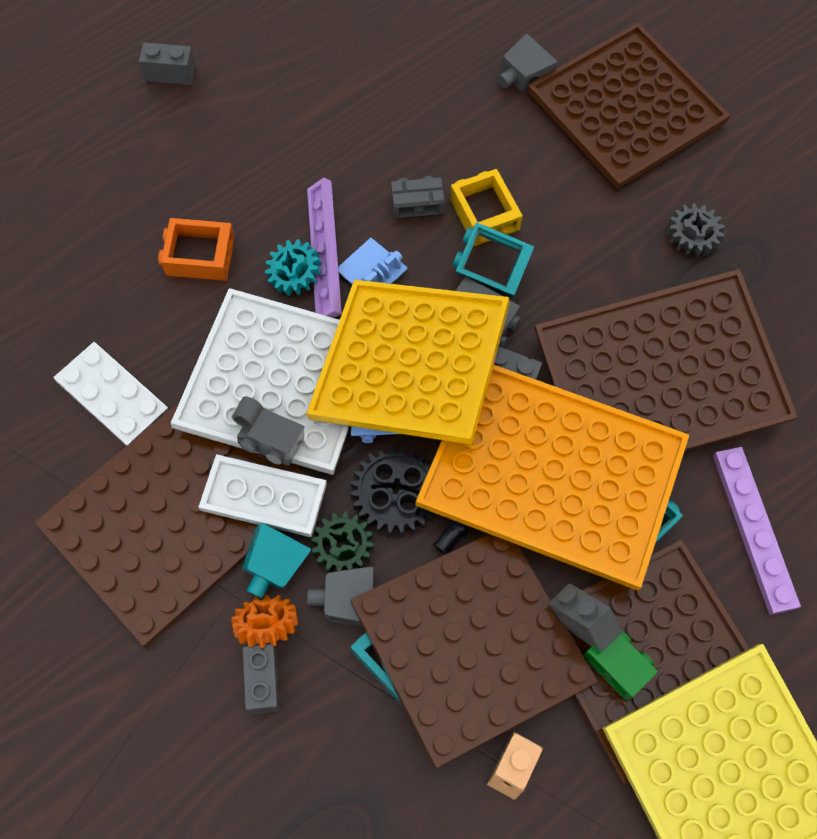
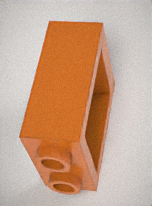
(194, 268)

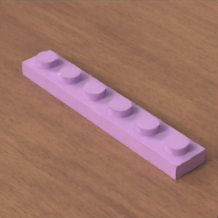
(324, 241)
(756, 531)

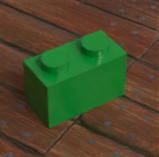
(622, 666)

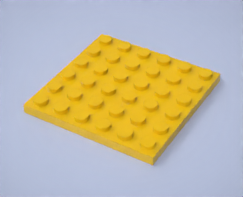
(410, 361)

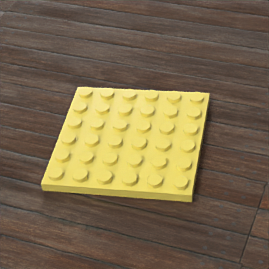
(723, 756)

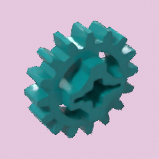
(293, 267)

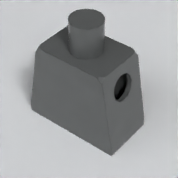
(525, 64)
(338, 592)

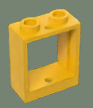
(504, 223)

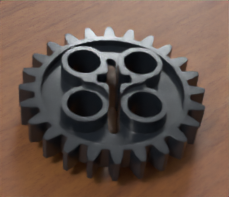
(392, 514)

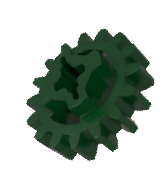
(331, 538)

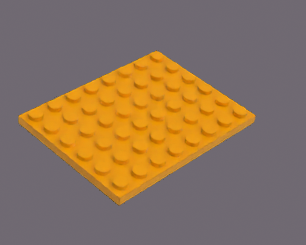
(560, 477)

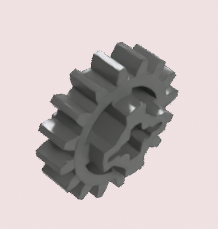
(696, 227)

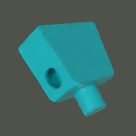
(272, 559)

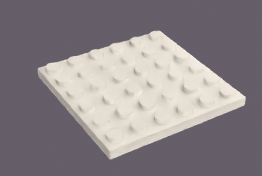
(268, 355)

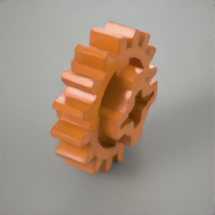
(264, 621)

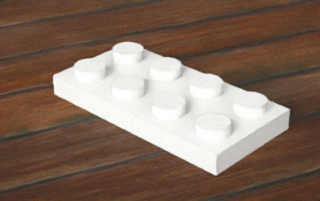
(110, 394)
(263, 495)

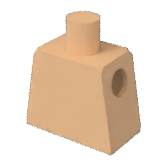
(515, 765)

